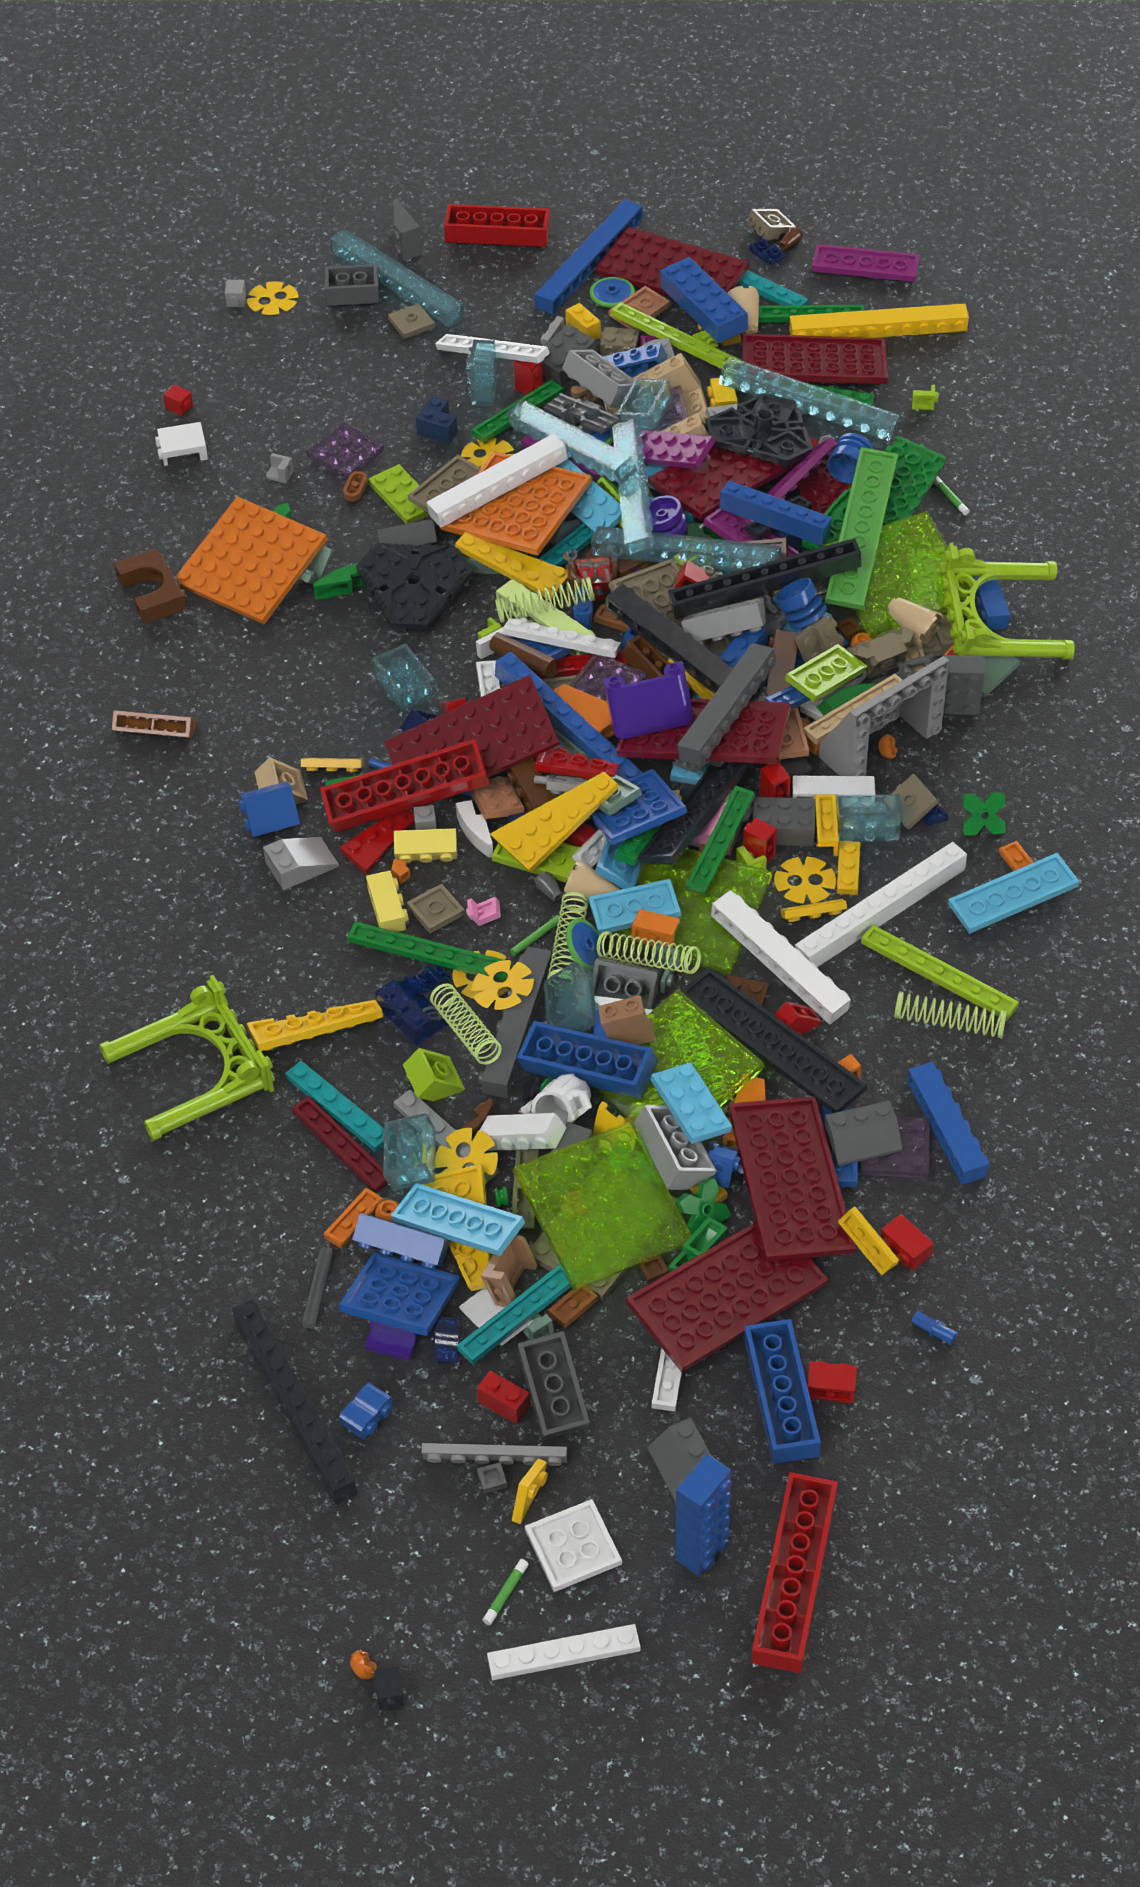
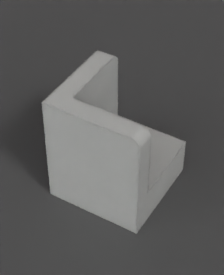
(280, 469)

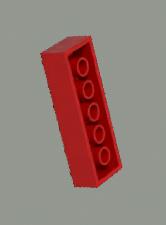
(497, 225)

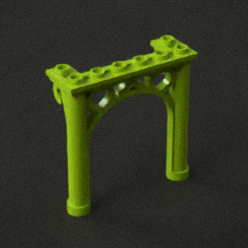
(962, 566)
(206, 1005)

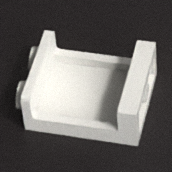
(181, 441)

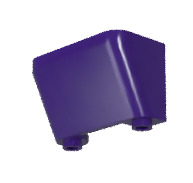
(650, 703)

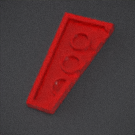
(577, 765)
(373, 842)

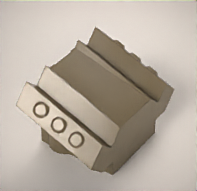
(883, 651)

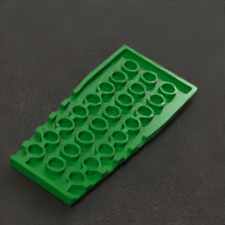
(912, 478)

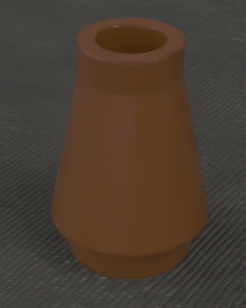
(791, 237)

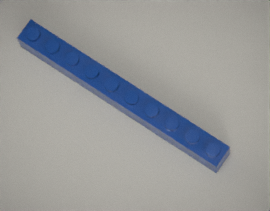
(586, 257)
(565, 718)

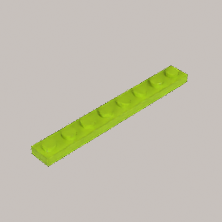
(676, 337)
(938, 972)

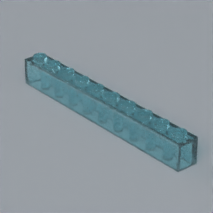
(398, 278)
(810, 399)
(579, 445)
(634, 491)
(697, 550)

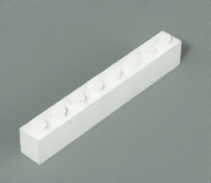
(497, 480)
(780, 957)

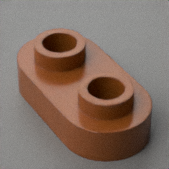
(355, 486)

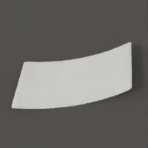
(482, 1308)

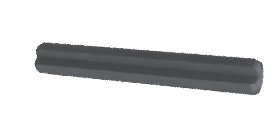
(317, 1287)

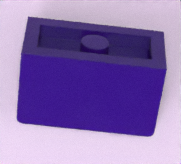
(390, 1341)

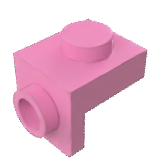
(484, 911)

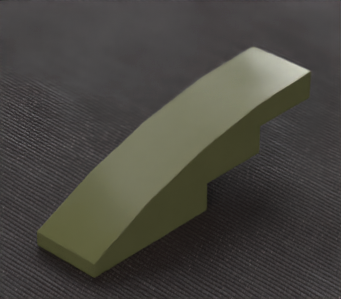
(520, 1204)

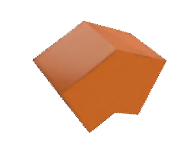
(400, 870)

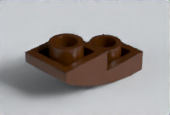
(480, 1114)

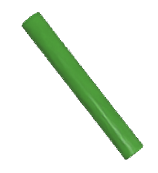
(534, 936)

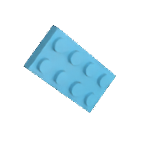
(619, 908)
(691, 1103)

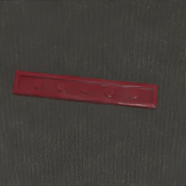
(340, 1143)

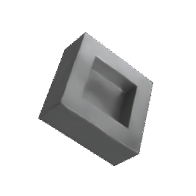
(492, 1478)

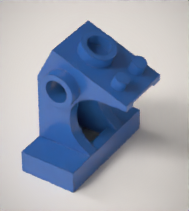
(725, 1161)

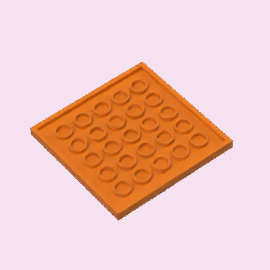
(528, 513)
(250, 560)

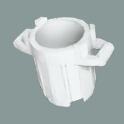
(564, 1096)

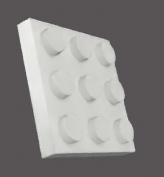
(573, 1545)

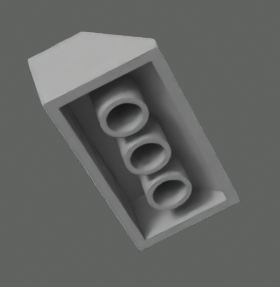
(598, 375)
(726, 620)
(675, 1158)

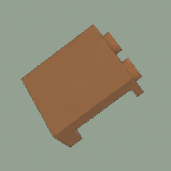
(627, 1021)
(504, 1270)

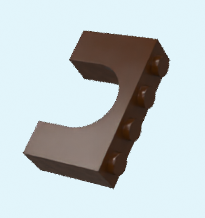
(152, 567)

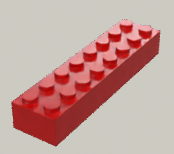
(404, 786)
(794, 1573)

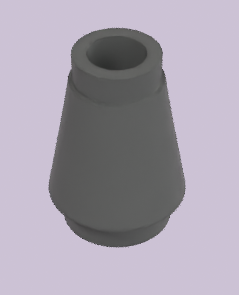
(546, 884)

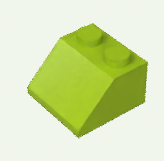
(432, 1075)

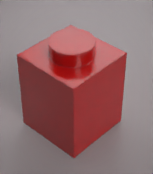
(178, 400)

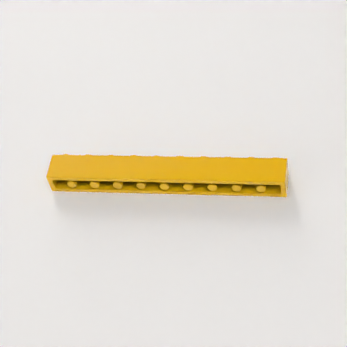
(883, 322)

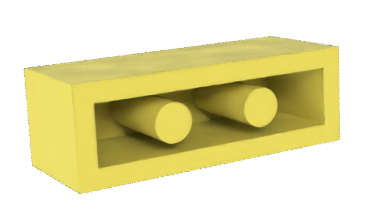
(425, 845)
(386, 901)

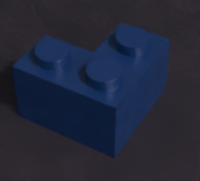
(436, 421)

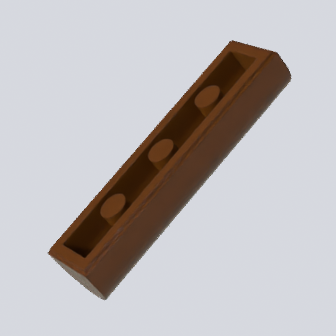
(530, 657)

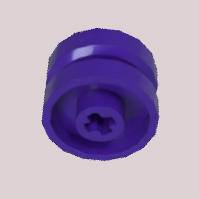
(667, 515)

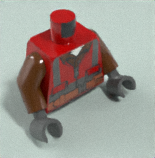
(600, 571)

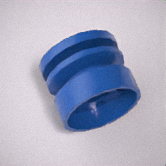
(845, 455)
(800, 603)

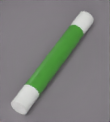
(951, 496)
(505, 1592)

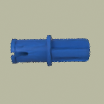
(934, 1328)

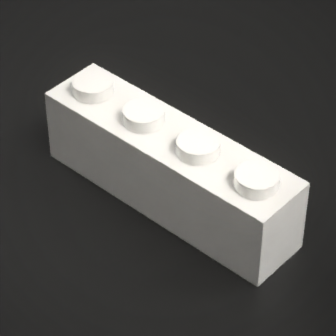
(808, 786)
(524, 1131)

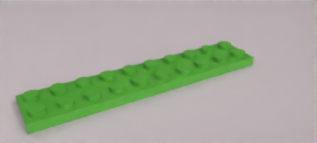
(864, 523)

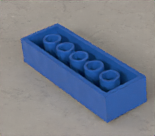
(704, 299)
(592, 1058)
(782, 1391)
(703, 1515)

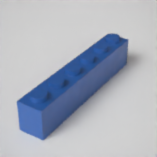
(775, 513)
(947, 1123)

